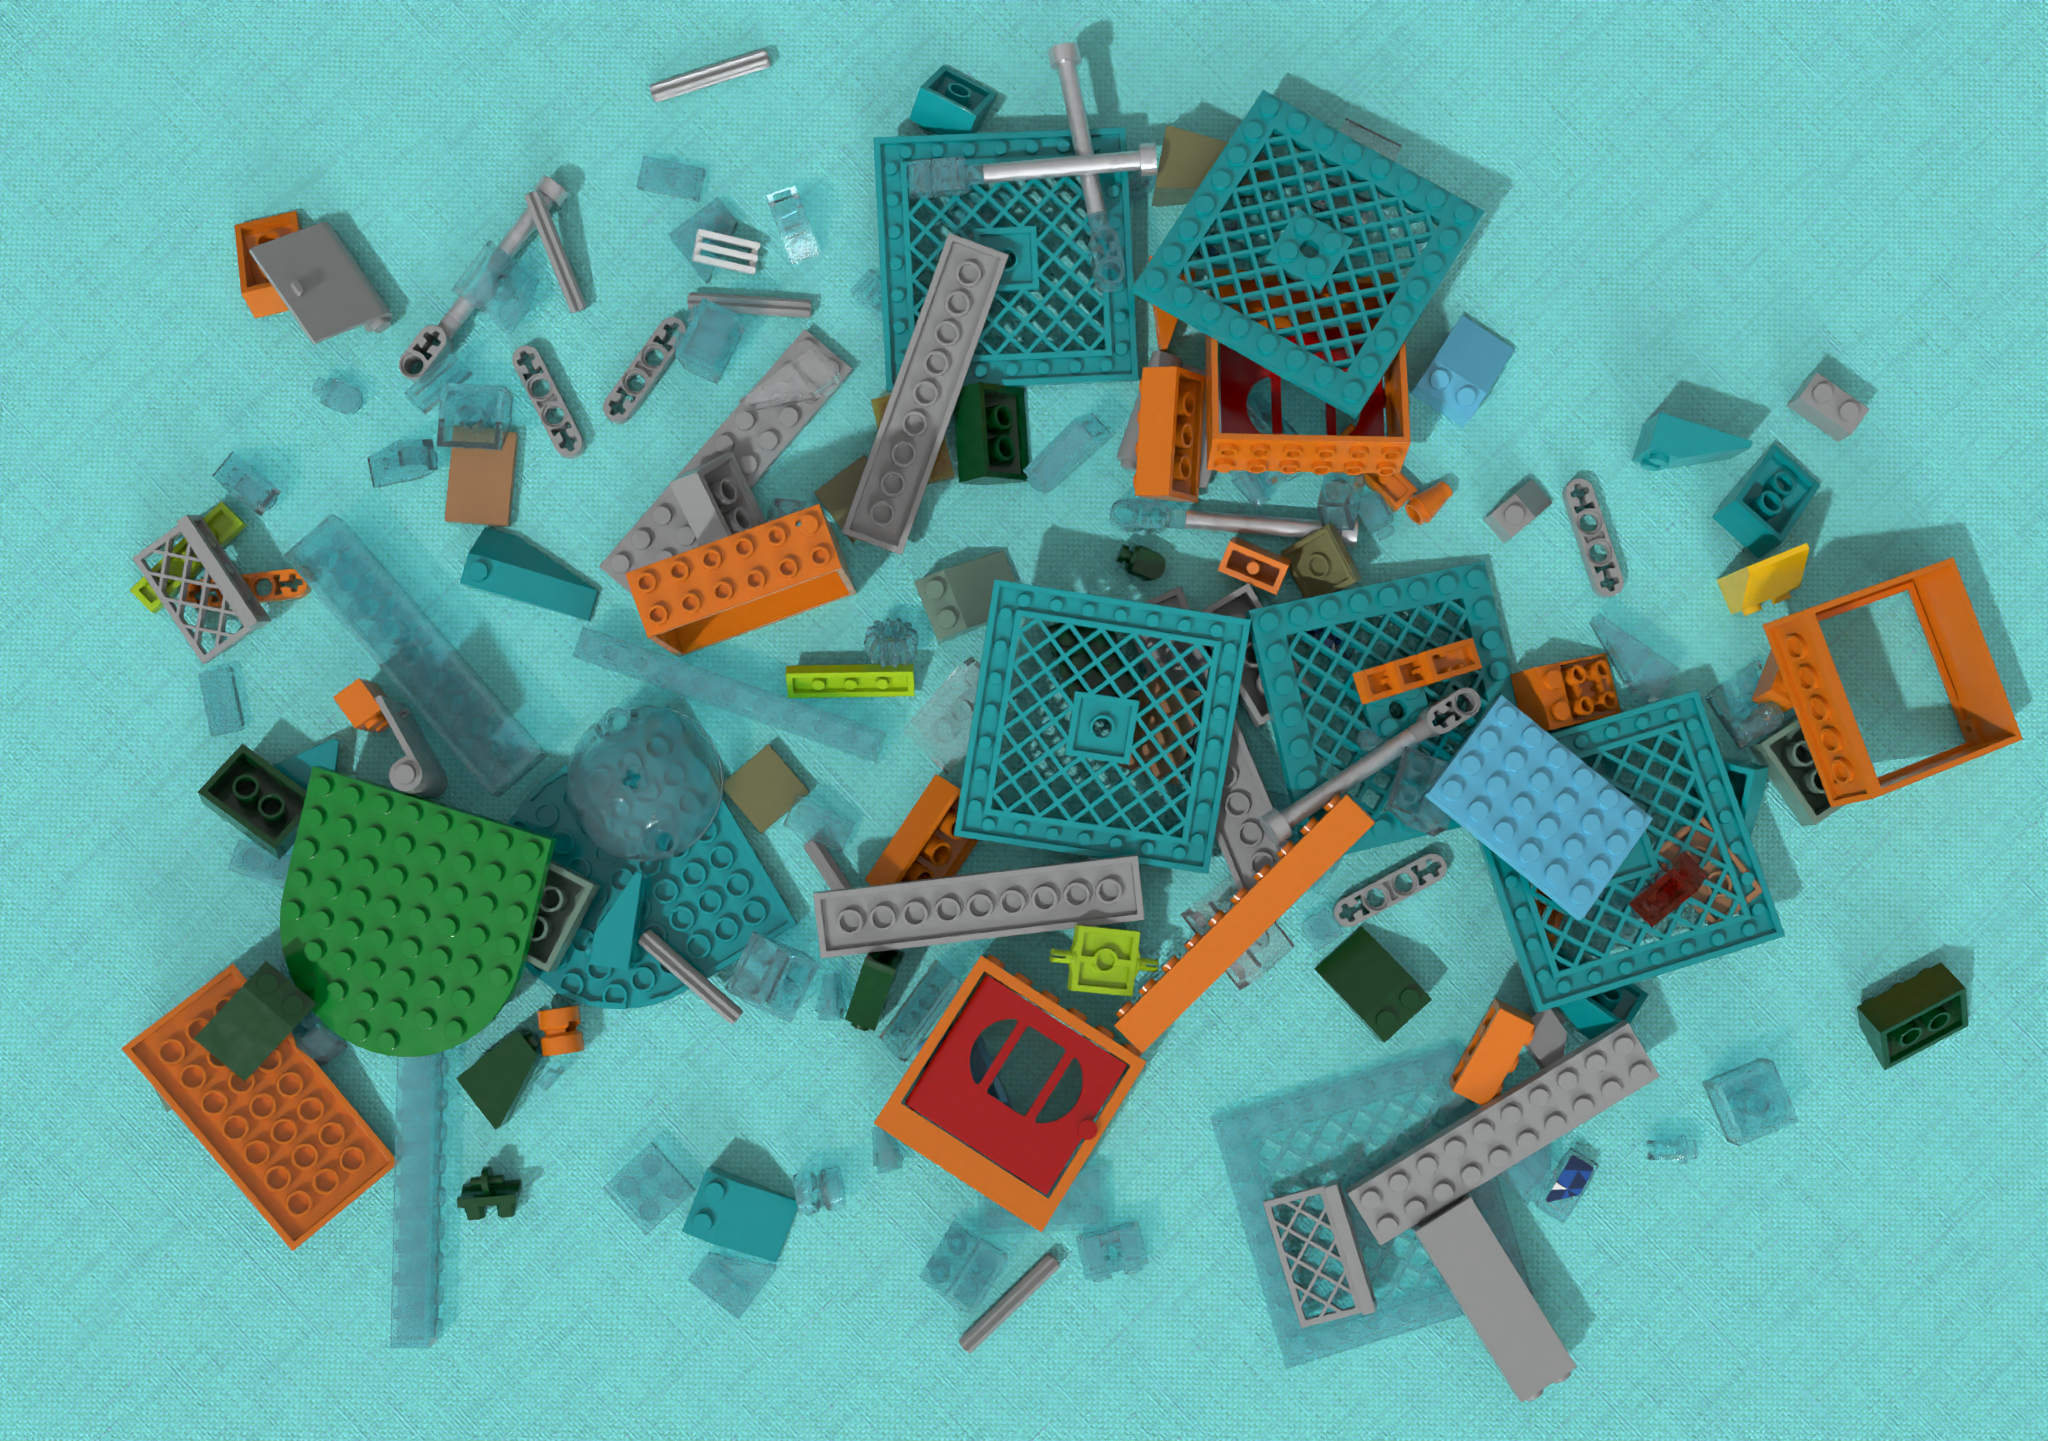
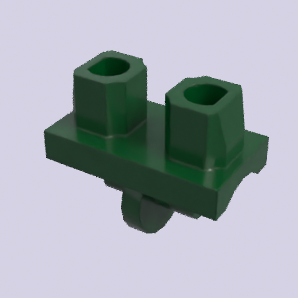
(489, 1191)

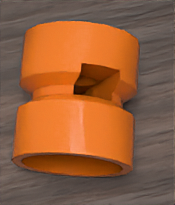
(560, 1030)

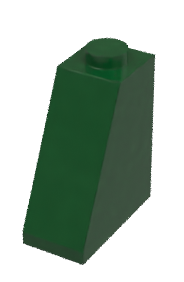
(873, 988)
(502, 1075)

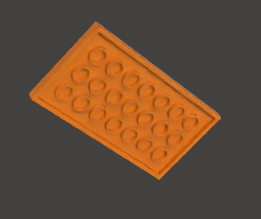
(279, 1133)

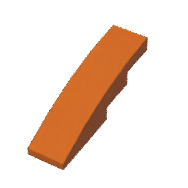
(1417, 671)

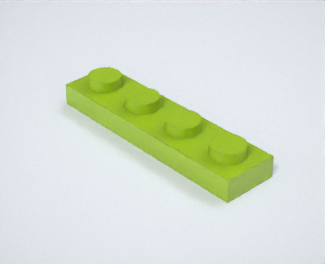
(224, 525)
(849, 681)

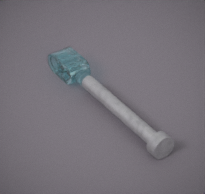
(1065, 58)
(953, 176)
(1216, 522)

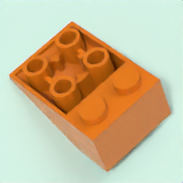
(1567, 692)

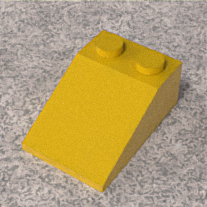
(1764, 581)

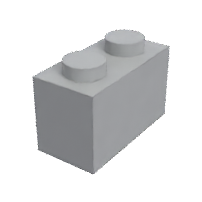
(1827, 407)

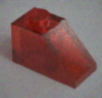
(1668, 889)

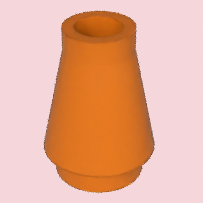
(1427, 503)

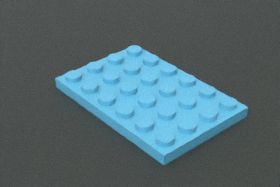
(1539, 807)

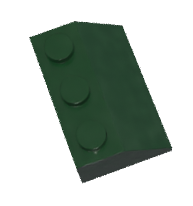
(991, 434)
(1914, 1015)

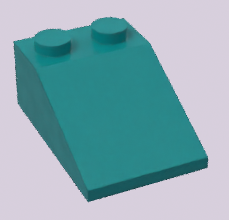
(1675, 442)
(1766, 502)
(740, 1215)

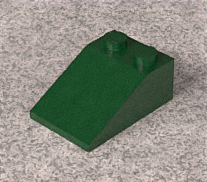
(1372, 984)
(255, 1021)

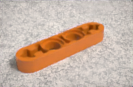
(252, 580)

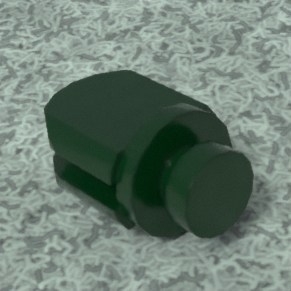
(1141, 562)

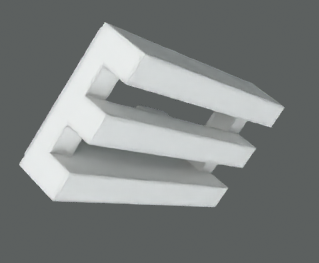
(752, 257)

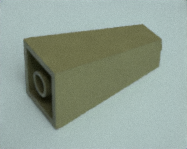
(1186, 162)

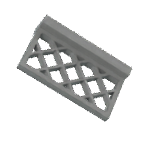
(219, 569)
(1347, 1245)

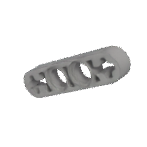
(641, 367)
(548, 402)
(1598, 536)
(1388, 888)

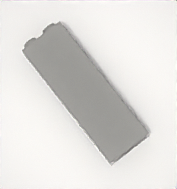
(1494, 1298)

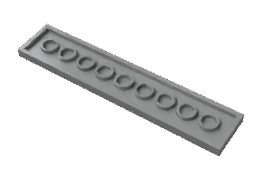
(925, 394)
(756, 442)
(1243, 792)
(978, 906)
(1502, 1132)

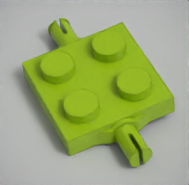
(1103, 960)

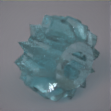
(891, 642)

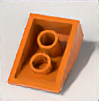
(254, 285)

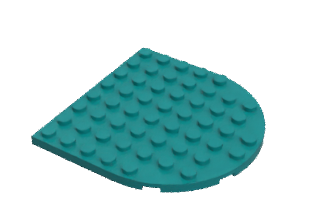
(695, 902)

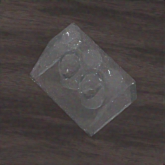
(1259, 956)

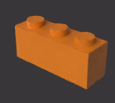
(1492, 1053)

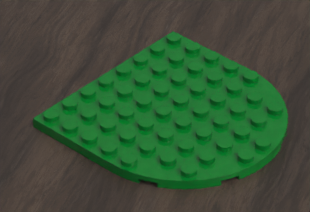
(407, 914)

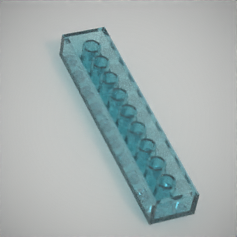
(415, 655)

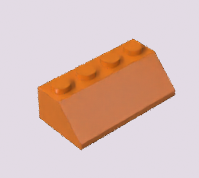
(1169, 434)
(926, 840)

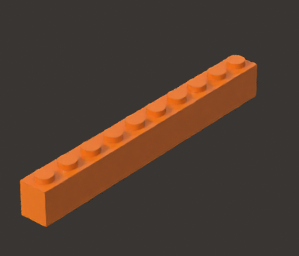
(1244, 921)

